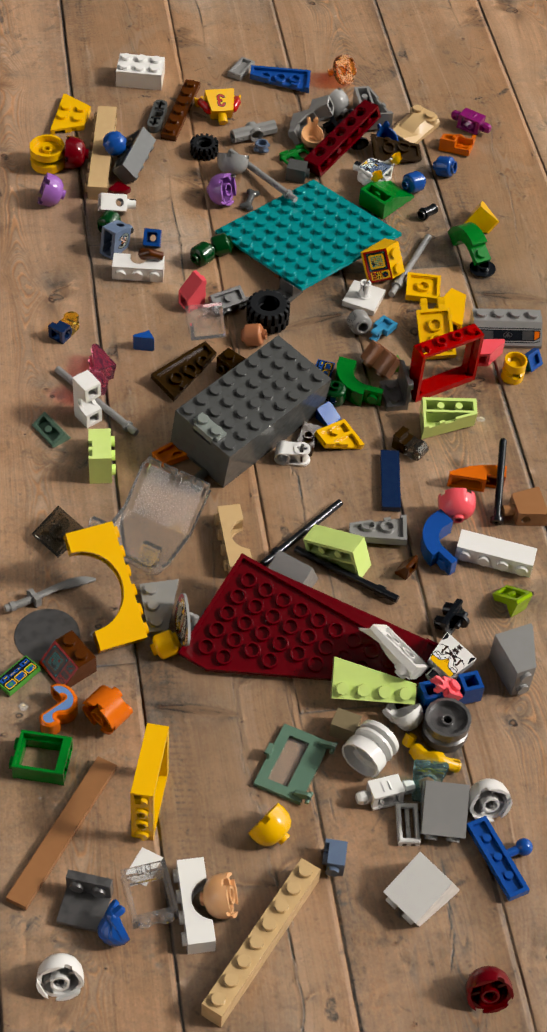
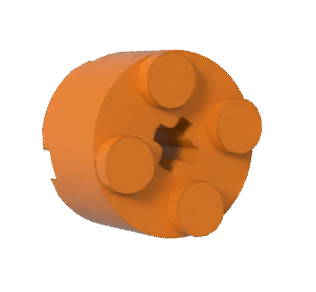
(106, 708)

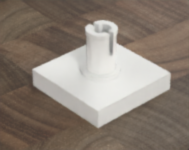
(363, 296)

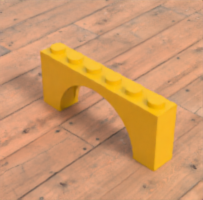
(103, 544)

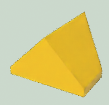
(483, 218)

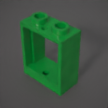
(45, 741)

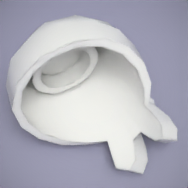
(406, 717)

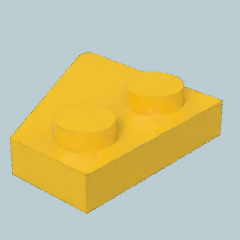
(339, 436)

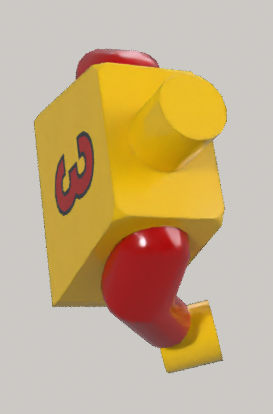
(219, 104)

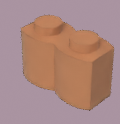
(381, 359)

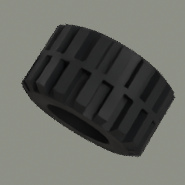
(268, 309)

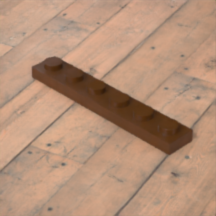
(180, 110)

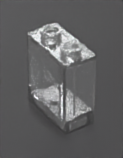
(144, 874)

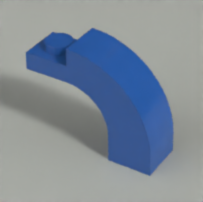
(433, 552)

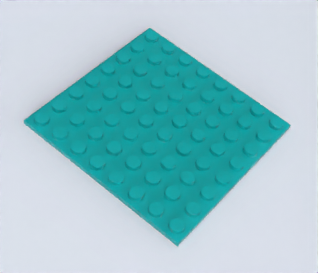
(307, 237)

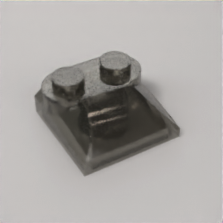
(53, 529)

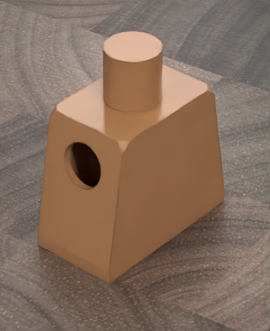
(527, 508)

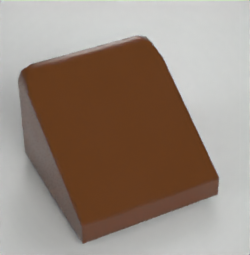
(407, 567)

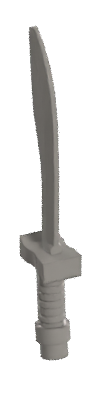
(36, 598)

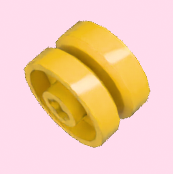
(47, 154)

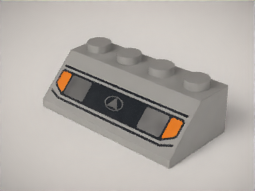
(517, 326)

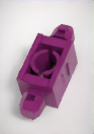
(471, 121)

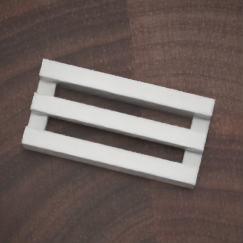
(408, 840)

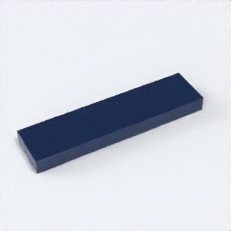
(390, 480)

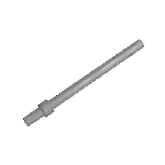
(398, 283)

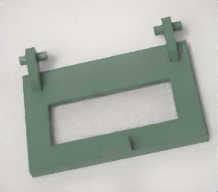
(292, 764)

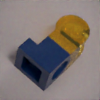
(64, 328)

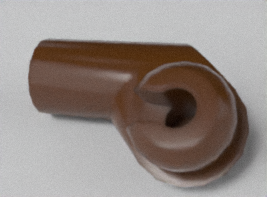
(147, 253)

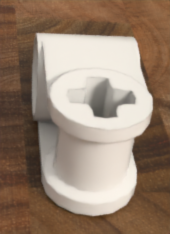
(290, 453)

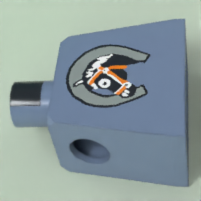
(115, 238)

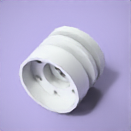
(370, 748)

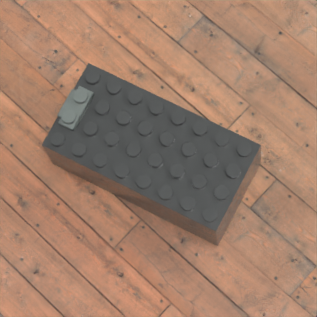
(249, 410)

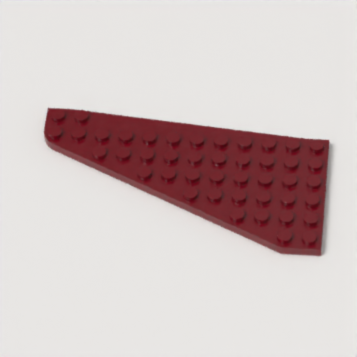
(287, 630)

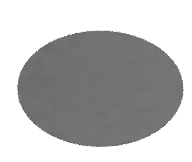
(40, 629)

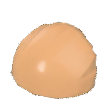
(312, 133)

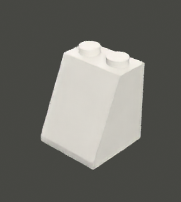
(420, 890)

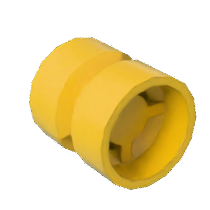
(514, 368)

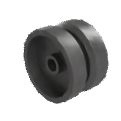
(446, 724)

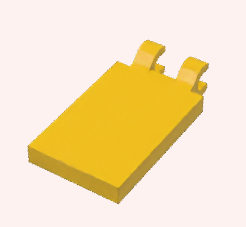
(434, 323)

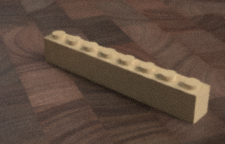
(101, 161)
(260, 943)

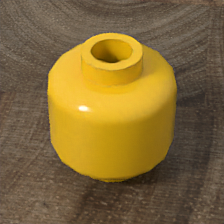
(165, 644)

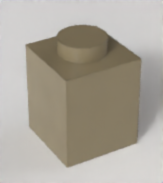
(344, 724)

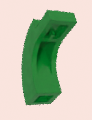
(474, 240)
(356, 391)

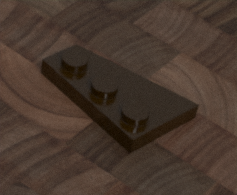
(385, 147)

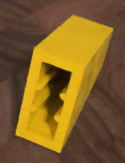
(455, 300)

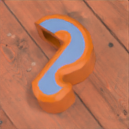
(60, 713)

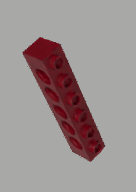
(342, 137)

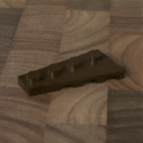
(183, 370)

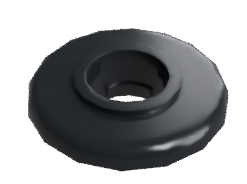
(479, 271)

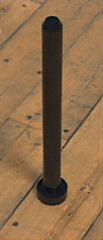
(497, 519)

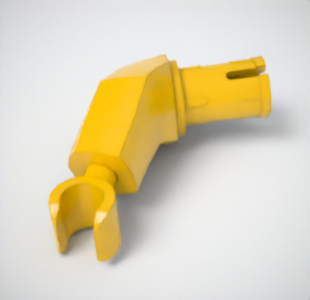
(419, 752)

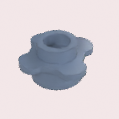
(262, 146)

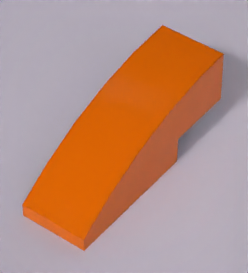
(474, 477)

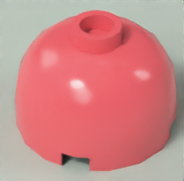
(457, 504)

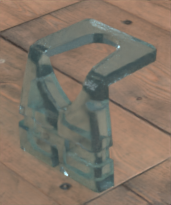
(424, 768)

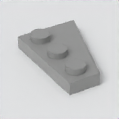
(382, 532)
(158, 604)

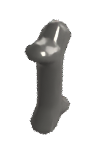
(248, 204)

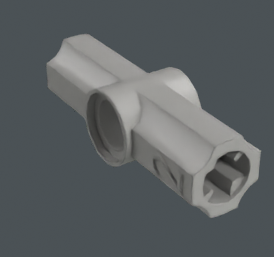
(253, 131)

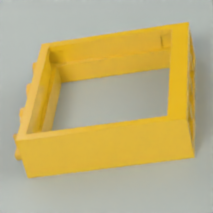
(149, 781)

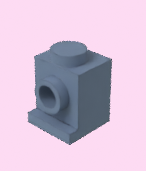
(334, 857)

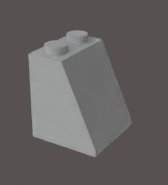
(293, 569)
(515, 658)
(444, 810)

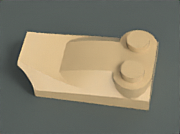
(416, 125)

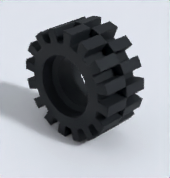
(204, 147)

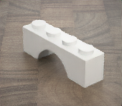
(199, 931)

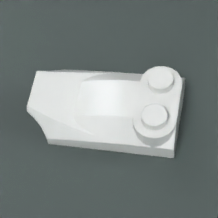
(405, 660)

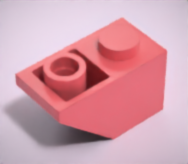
(193, 290)
(490, 351)

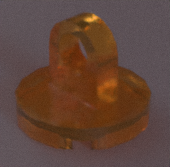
(343, 69)

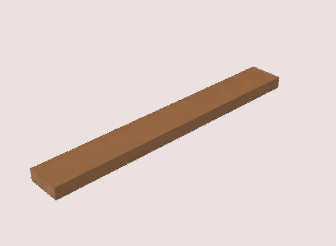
(61, 833)

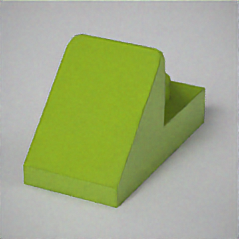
(514, 598)

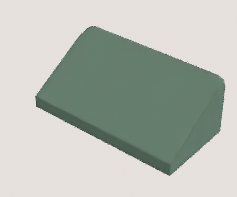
(50, 430)

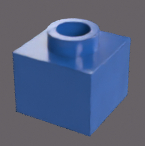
(148, 233)

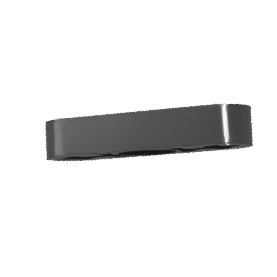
(155, 111)

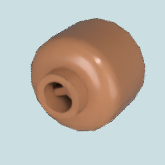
(253, 334)

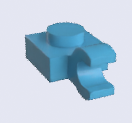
(383, 326)

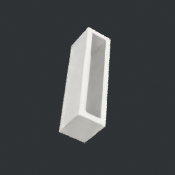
(495, 553)

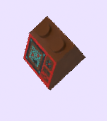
(68, 660)

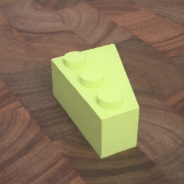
(446, 415)
(101, 455)

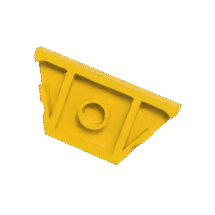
(70, 116)

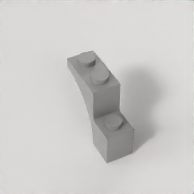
(320, 107)

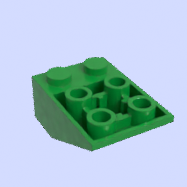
(383, 197)

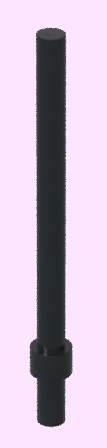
(302, 532)
(378, 590)

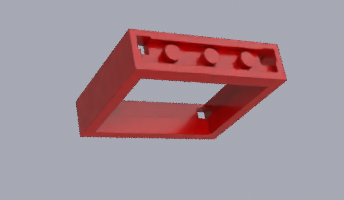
(468, 335)

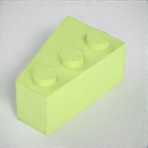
(339, 548)

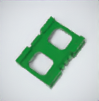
(293, 153)

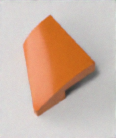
(456, 144)

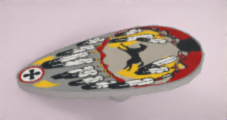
(182, 620)

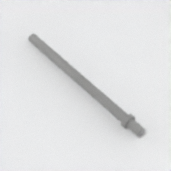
(288, 194)
(127, 425)

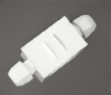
(385, 792)

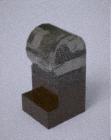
(409, 444)

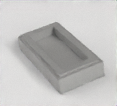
(240, 68)

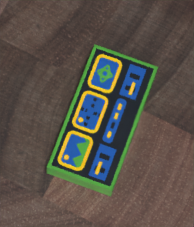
(18, 675)

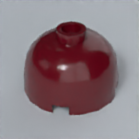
(75, 152)
(489, 989)

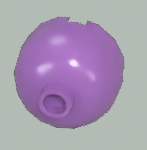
(222, 189)
(51, 190)

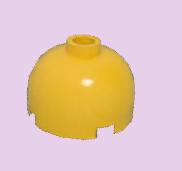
(272, 827)

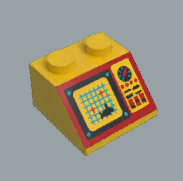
(382, 261)

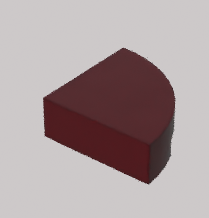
(119, 188)

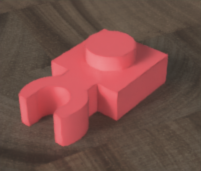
(448, 686)

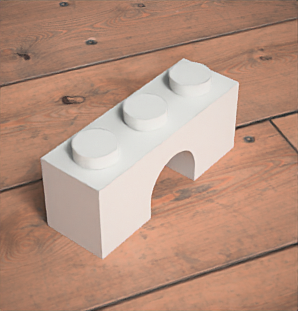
(124, 269)
(85, 391)

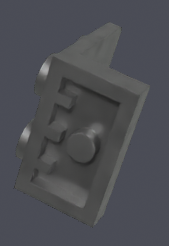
(398, 391)
(85, 900)

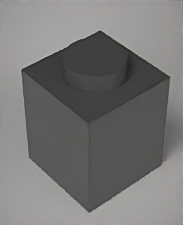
(297, 171)

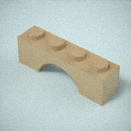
(230, 522)

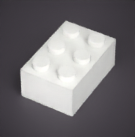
(140, 71)

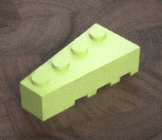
(365, 684)

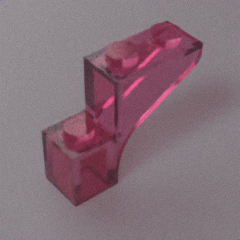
(101, 366)

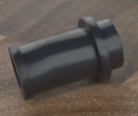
(424, 213)

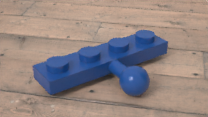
(499, 858)

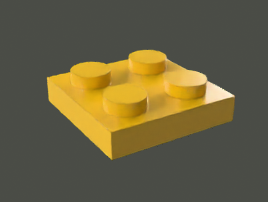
(422, 286)

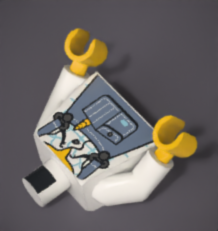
(376, 170)

